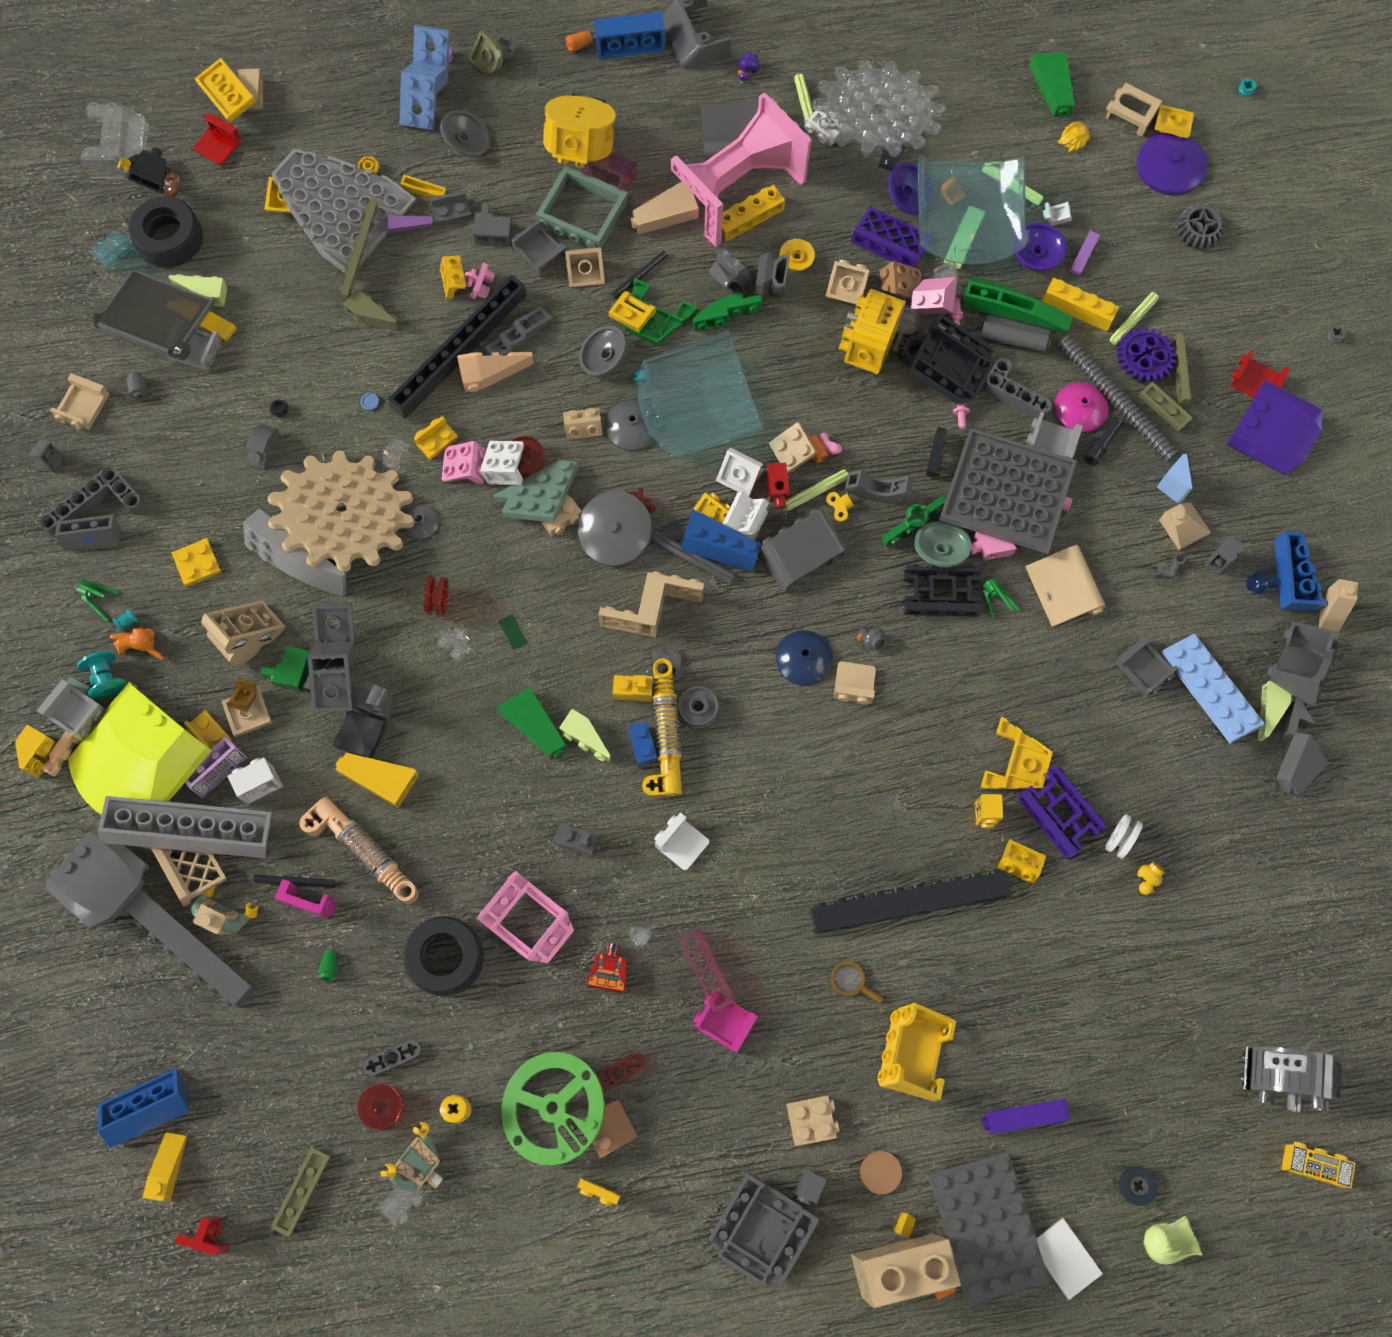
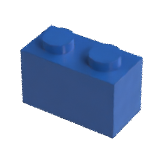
(642, 744)

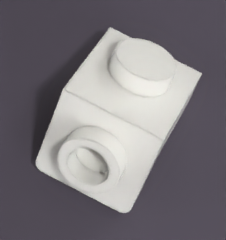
(1057, 214)

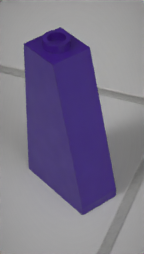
(1026, 1116)

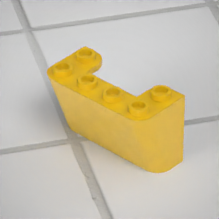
(914, 1051)

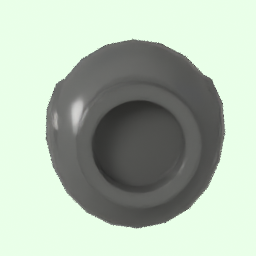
(873, 639)

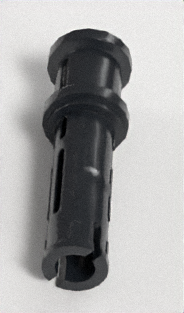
(1100, 446)

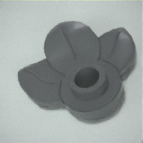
(674, 658)

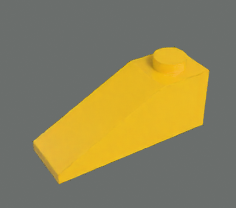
(165, 1168)

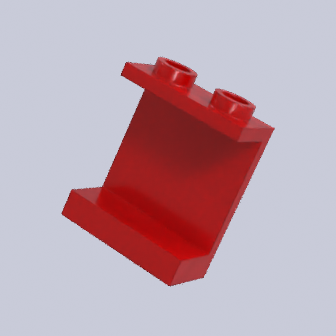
(1251, 375)

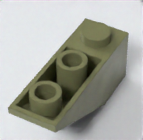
(367, 312)

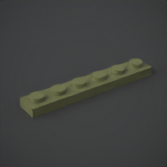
(360, 244)

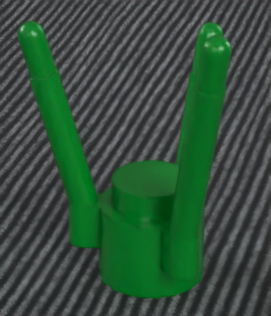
(994, 589)
(90, 590)

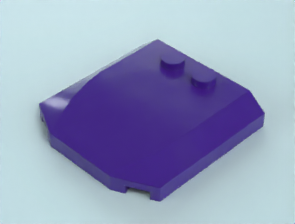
(1277, 428)

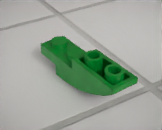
(720, 311)

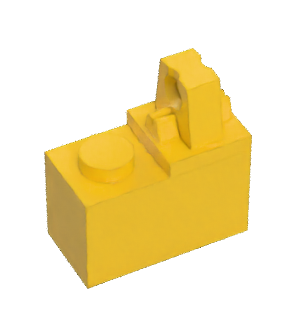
(633, 688)

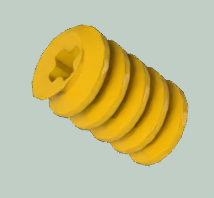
(447, 1109)

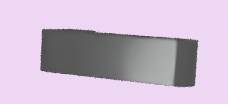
(1018, 391)

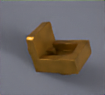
(243, 695)

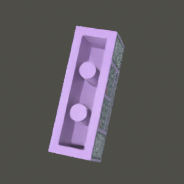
(215, 767)

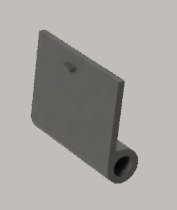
(724, 124)
(1016, 333)

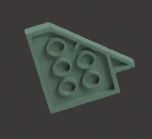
(540, 493)

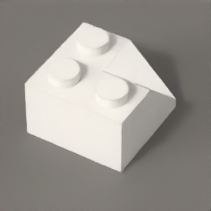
(255, 780)

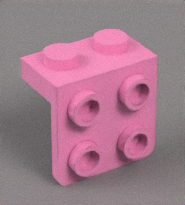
(463, 462)

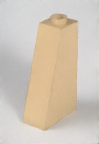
(666, 209)

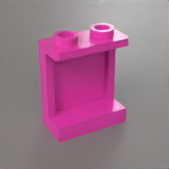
(287, 895)
(727, 1025)

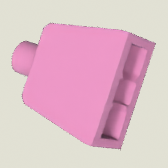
(991, 547)

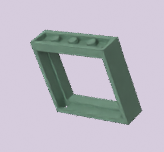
(591, 185)

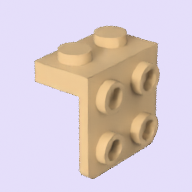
(855, 683)

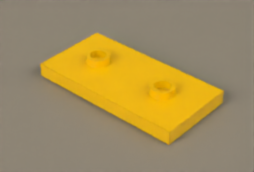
(225, 90)

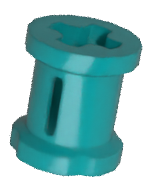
(125, 620)

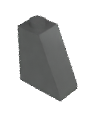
(1301, 764)

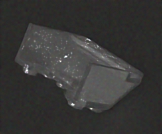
(121, 137)

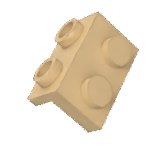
(582, 423)

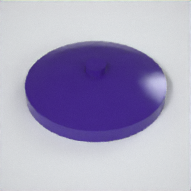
(1171, 164)

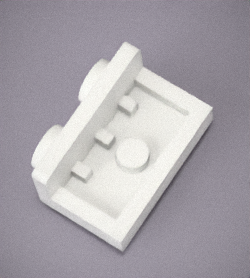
(812, 126)

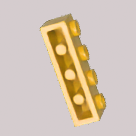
(751, 212)
(1080, 304)

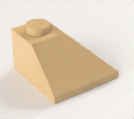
(1184, 525)

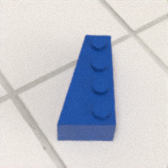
(718, 542)
(1296, 574)

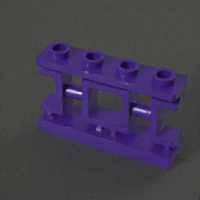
(1049, 820)

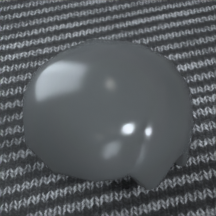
(508, 48)

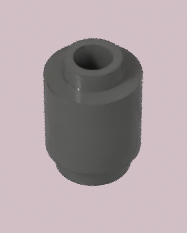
(137, 386)

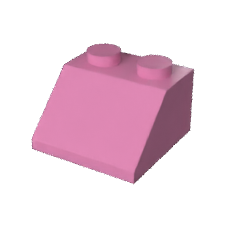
(934, 296)

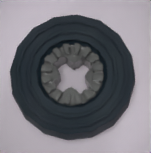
(1148, 1182)

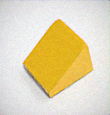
(905, 1225)

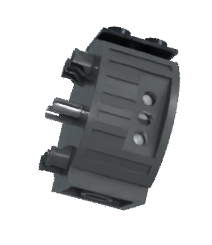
(1293, 1076)

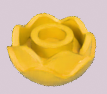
(369, 162)

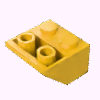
(33, 750)

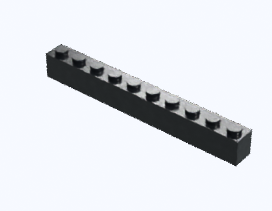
(461, 342)
(910, 902)

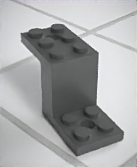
(332, 657)

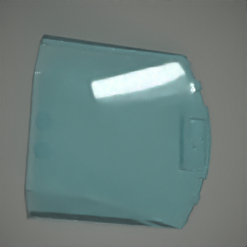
(971, 209)
(697, 397)

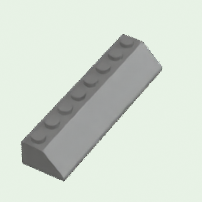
(184, 827)

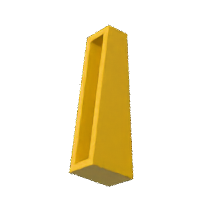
(421, 187)

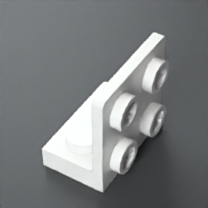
(502, 462)

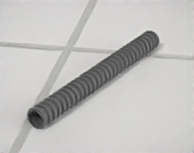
(1118, 398)

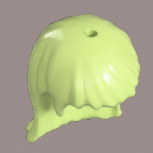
(1171, 1242)

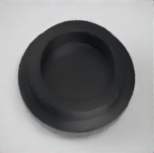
(279, 408)

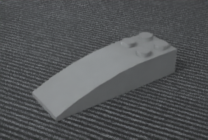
(268, 545)

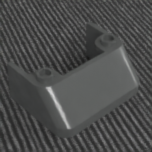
(692, 48)

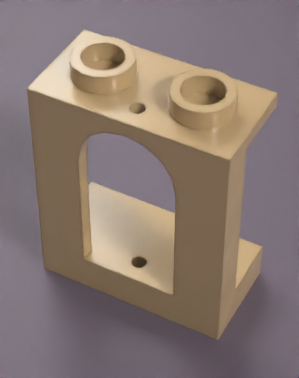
(1118, 109)

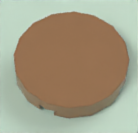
(880, 1172)

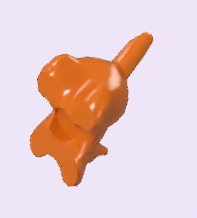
(139, 639)

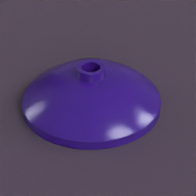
(904, 187)
(1045, 241)

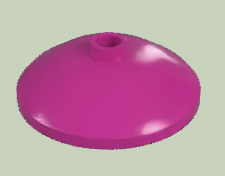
(1071, 411)

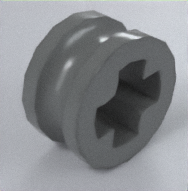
(1339, 329)

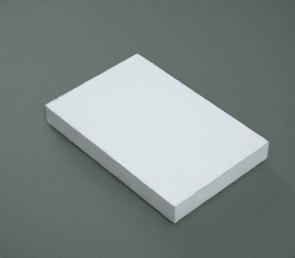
(1067, 1259)

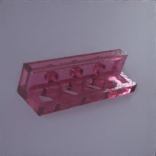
(716, 971)

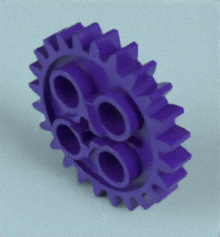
(1137, 342)

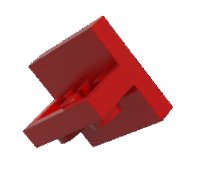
(204, 1237)

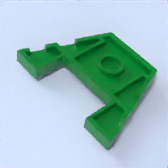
(663, 322)

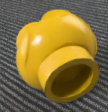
(1153, 876)

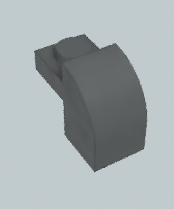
(260, 443)

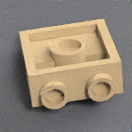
(847, 282)
(567, 515)
(812, 1120)

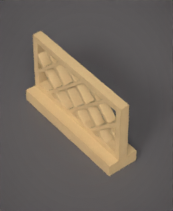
(176, 878)

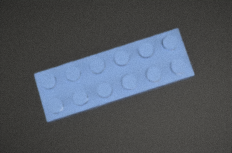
(1212, 688)

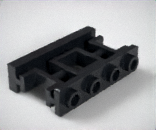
(942, 605)

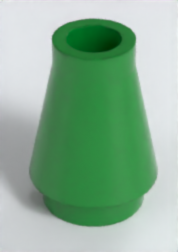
(328, 966)

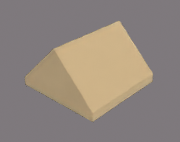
(585, 267)

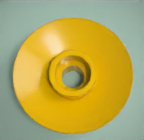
(801, 249)

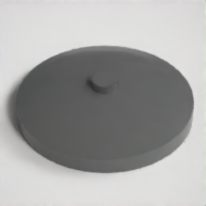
(615, 528)

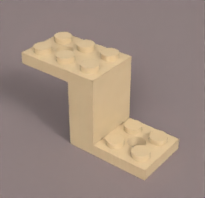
(654, 593)

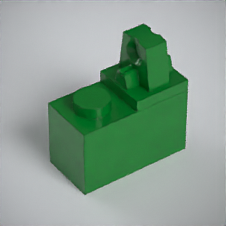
(291, 671)

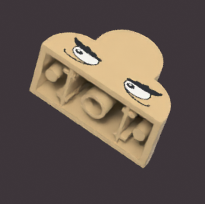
(242, 630)

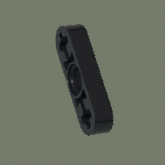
(936, 452)

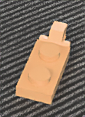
(60, 753)

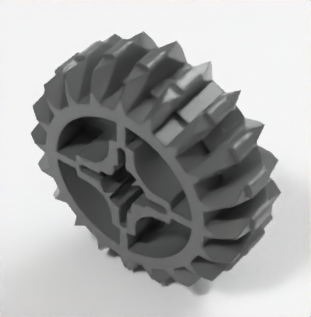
(1207, 222)

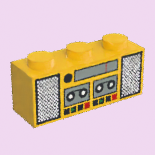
(1318, 1165)

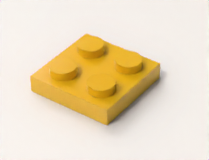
(1174, 121)
(196, 562)
(590, 1188)

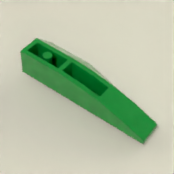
(1013, 304)

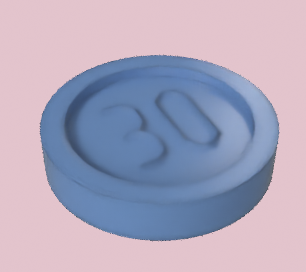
(369, 401)

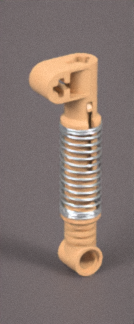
(359, 845)

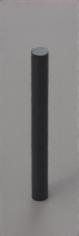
(645, 269)
(295, 880)

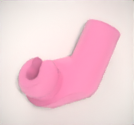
(831, 447)

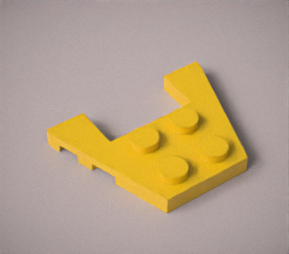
(1026, 765)

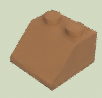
(615, 1130)

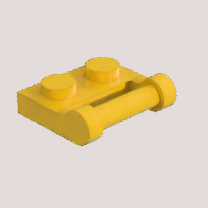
(629, 315)

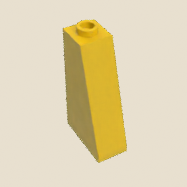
(381, 778)

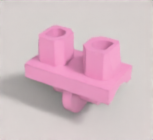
(483, 275)

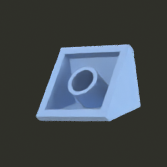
(1177, 480)

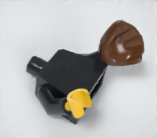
(151, 171)

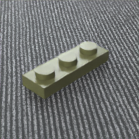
(1165, 406)

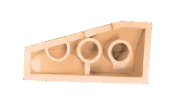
(483, 371)

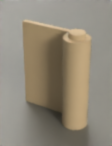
(1065, 586)

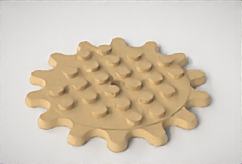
(326, 533)

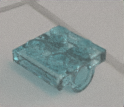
(113, 245)

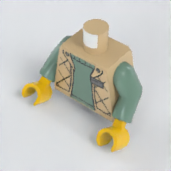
(218, 917)
(416, 1164)

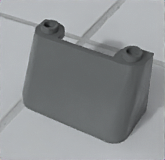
(1305, 661)

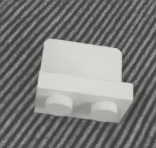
(681, 842)

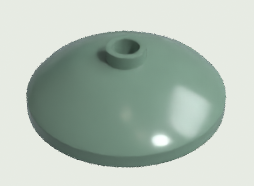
(942, 544)

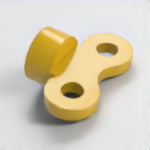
(841, 504)

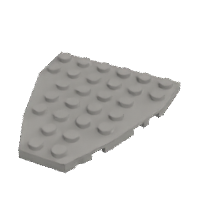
(330, 201)

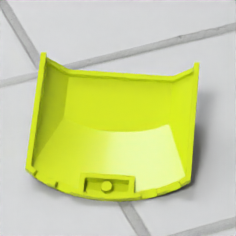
(134, 753)

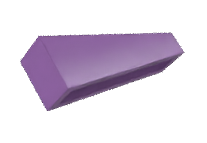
(402, 223)
(1084, 253)

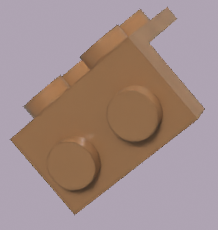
(900, 279)

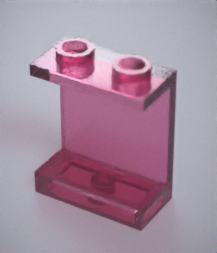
(614, 164)

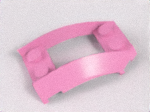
(503, 903)

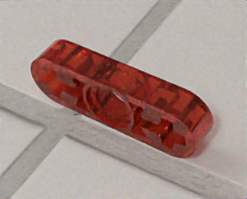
(601, 1076)

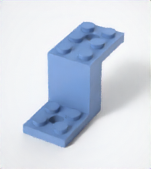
(424, 77)

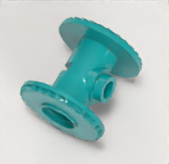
(101, 678)

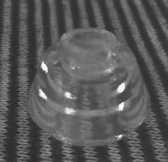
(640, 936)

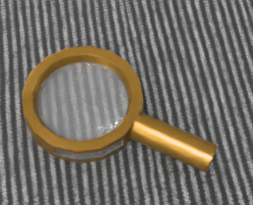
(849, 979)

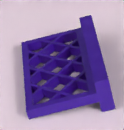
(886, 247)

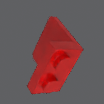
(218, 140)

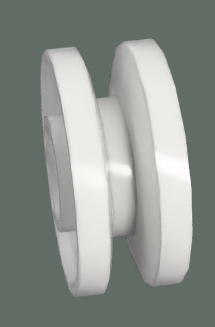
(1124, 836)

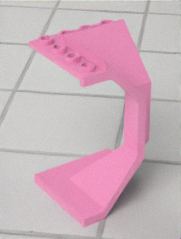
(766, 143)

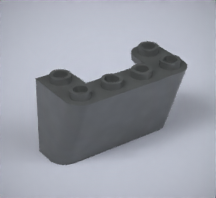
(802, 548)

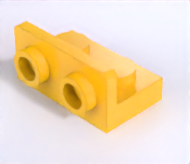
(452, 275)
(435, 438)
(712, 507)
(206, 729)
(1022, 861)

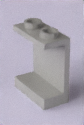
(1054, 437)

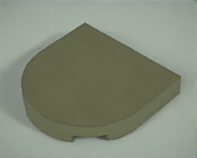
(486, 53)

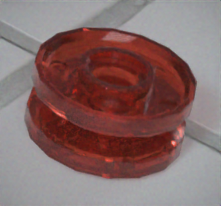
(536, 456)
(436, 595)
(367, 1106)

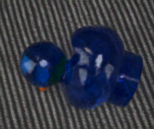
(1259, 583)

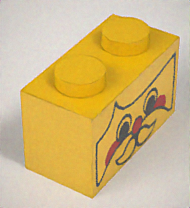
(988, 810)

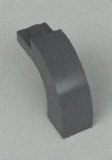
(878, 489)

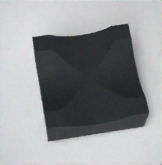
(359, 734)

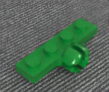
(915, 517)

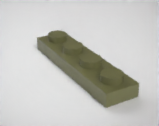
(1182, 377)
(300, 1192)

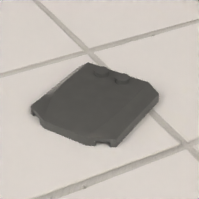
(97, 880)
(762, 1231)

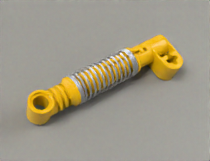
(668, 736)

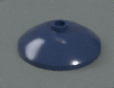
(802, 669)

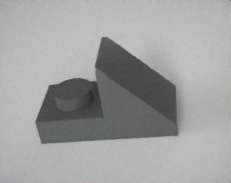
(1296, 717)

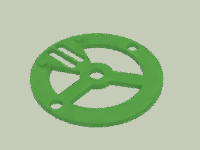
(514, 1094)

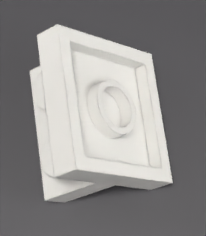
(739, 472)
(746, 515)

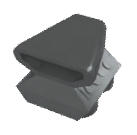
(731, 272)
(772, 276)

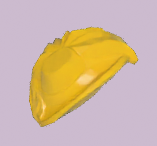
(1074, 136)

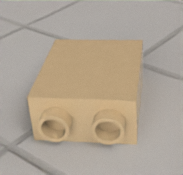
(905, 1270)

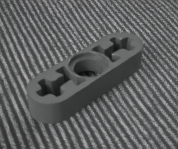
(375, 1058)

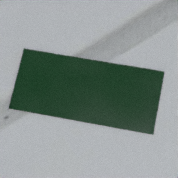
(512, 632)

